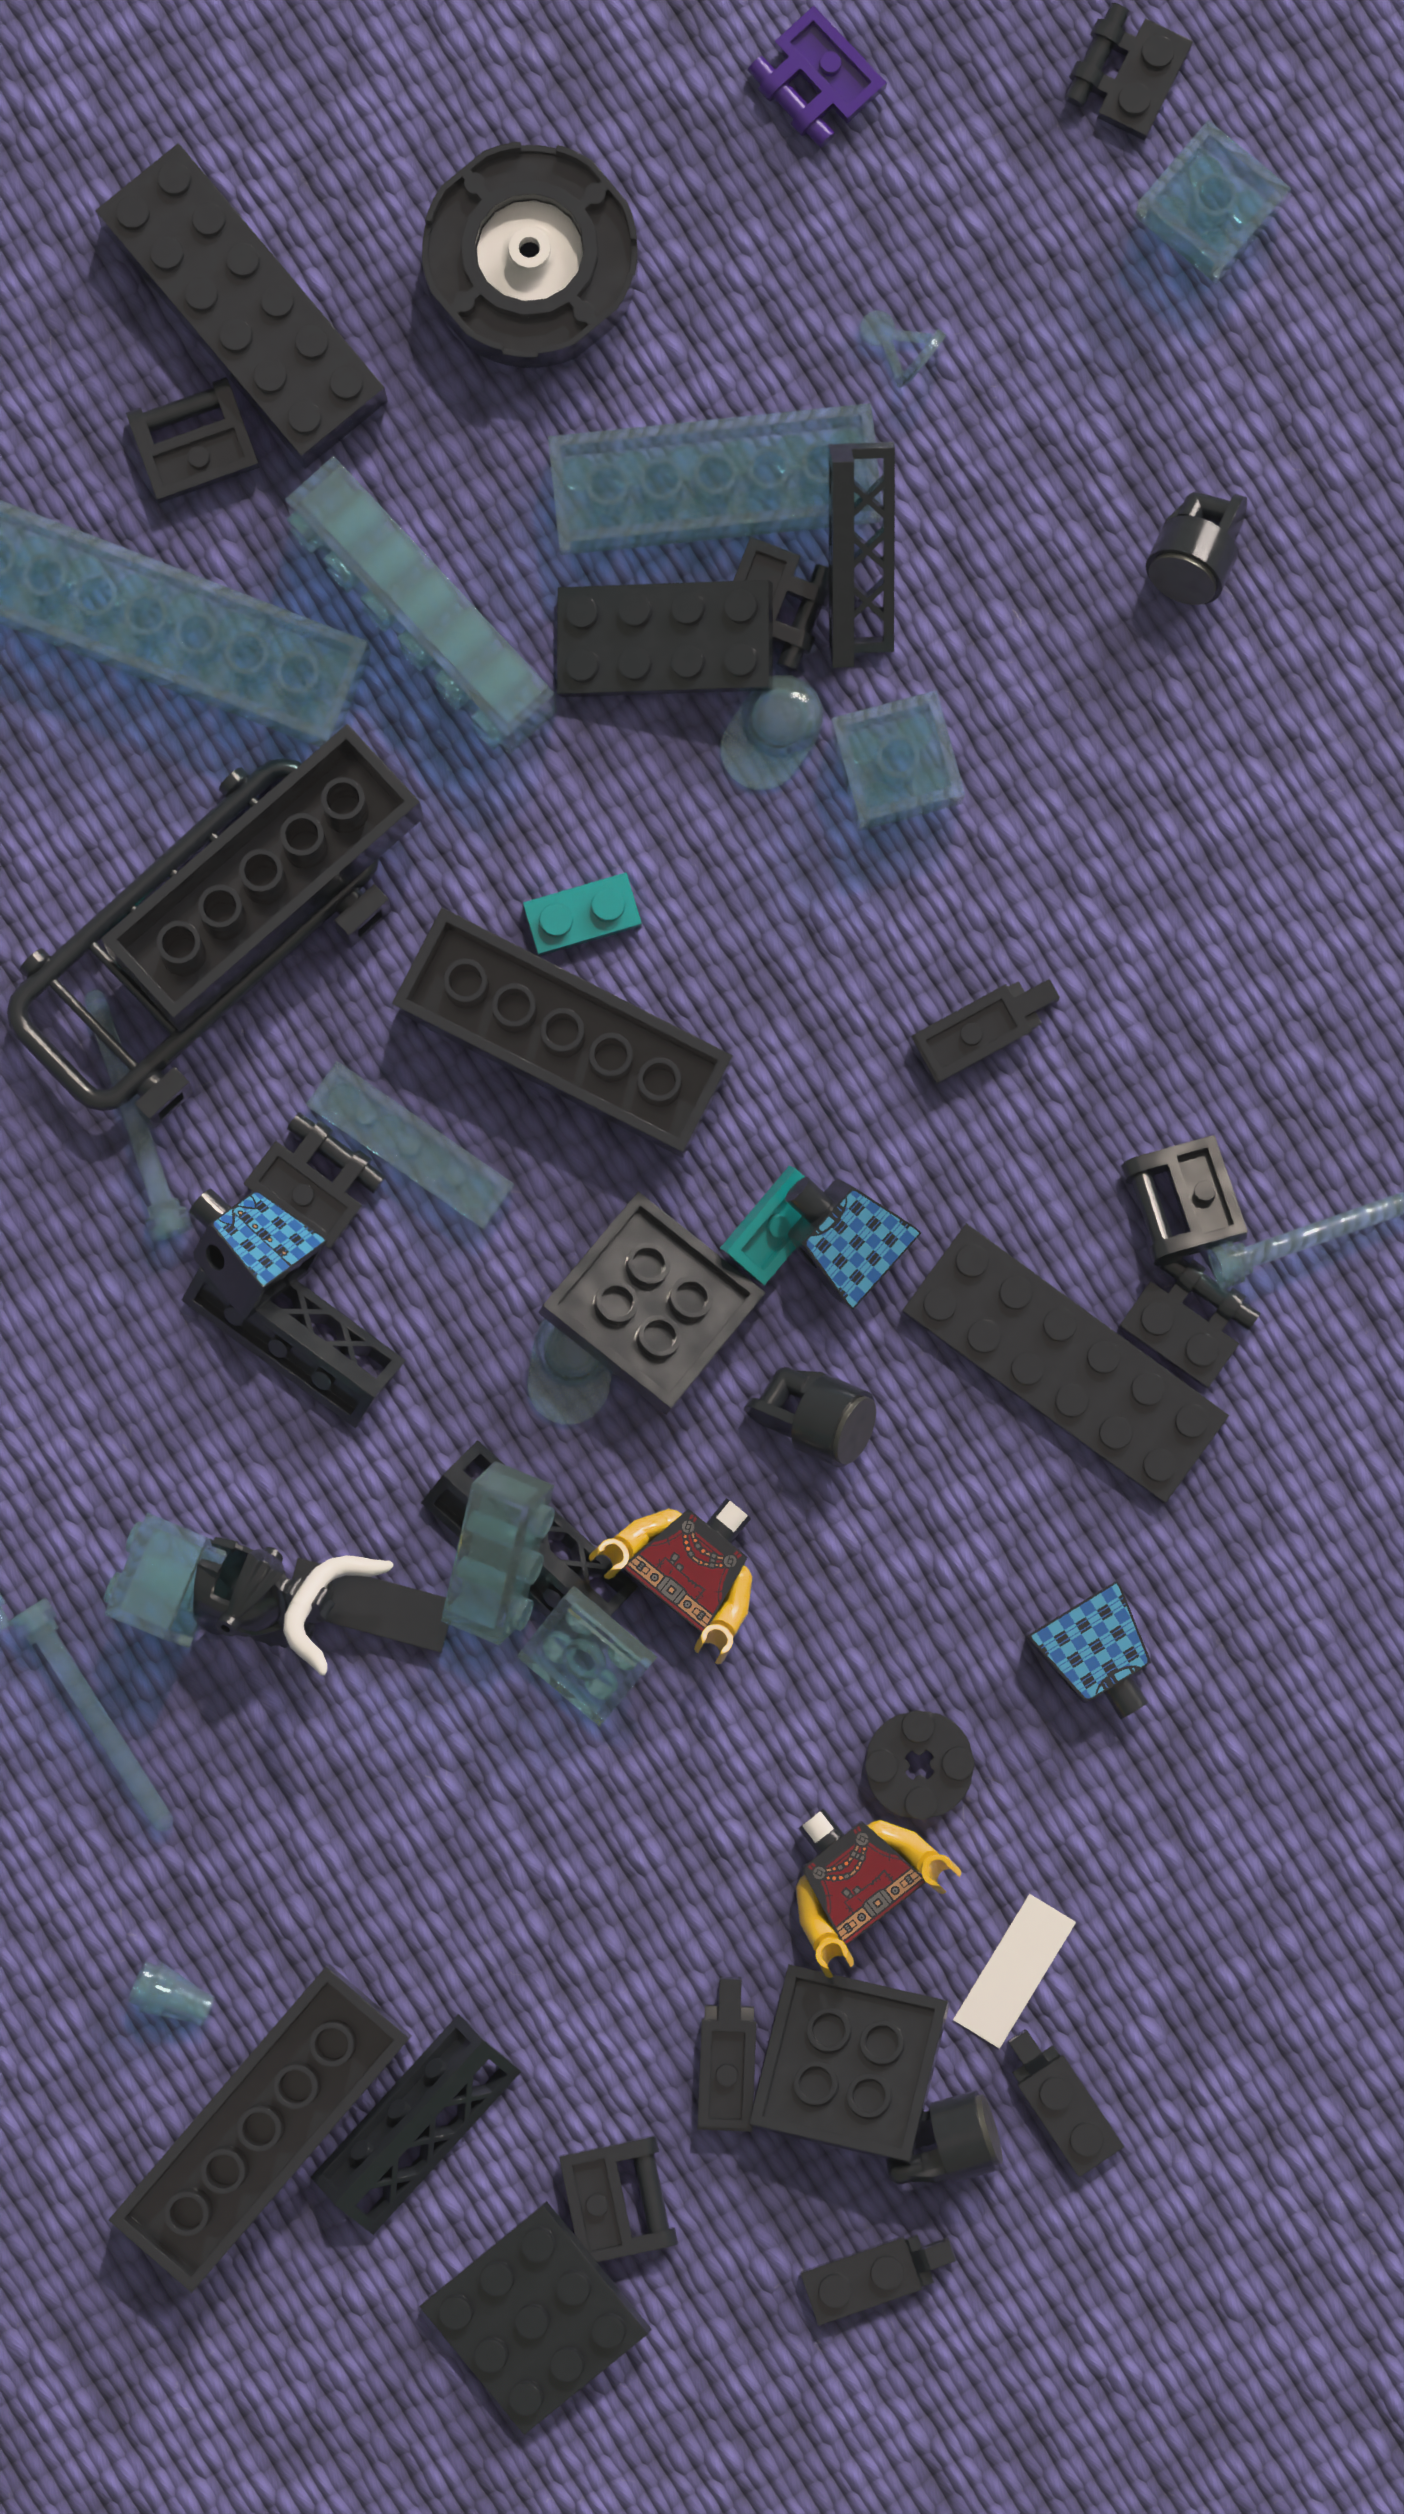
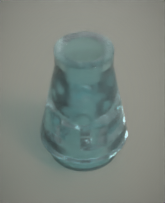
(169, 1994)

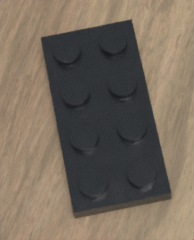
(665, 638)

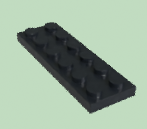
(1065, 1363)

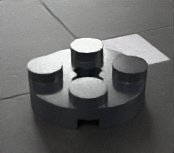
(919, 1796)

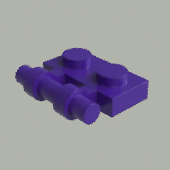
(828, 65)

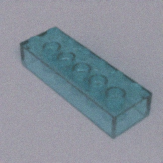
(704, 478)
(421, 605)

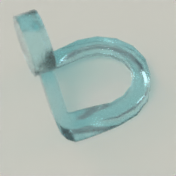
(879, 329)

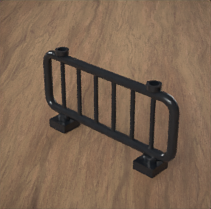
(160, 1092)

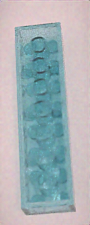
(176, 628)

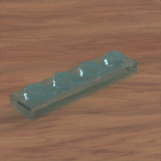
(410, 1145)

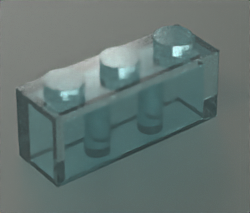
(498, 1553)

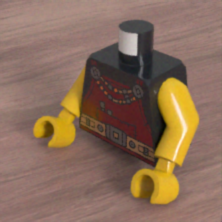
(689, 1568)
(859, 1880)

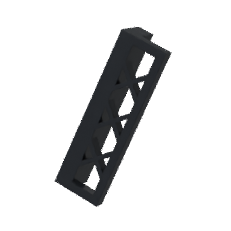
(841, 550)
(292, 1348)
(449, 1503)
(408, 2120)

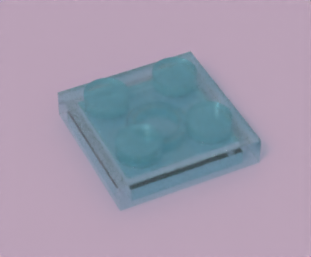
(586, 1656)

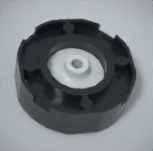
(520, 203)

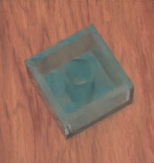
(1212, 202)
(897, 760)
(159, 1579)

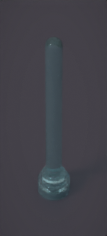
(165, 1213)
(1233, 1262)
(39, 1627)

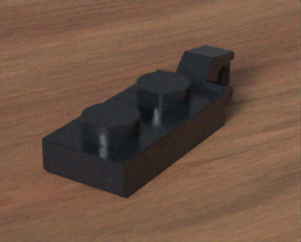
(982, 1028)
(727, 2061)
(1063, 2105)
(873, 2276)

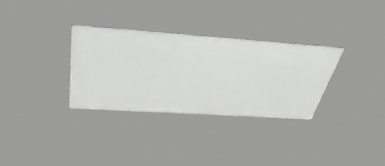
(1014, 1971)

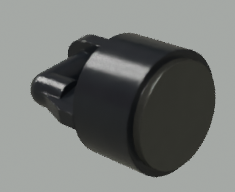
(1194, 554)
(829, 1421)
(964, 2139)

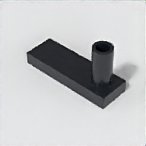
(384, 1608)

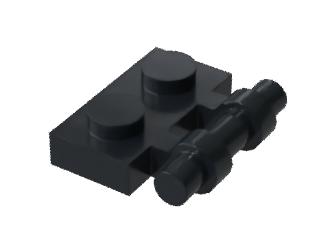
(1143, 79)
(779, 566)
(307, 1193)
(1178, 1332)

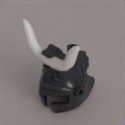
(257, 1600)

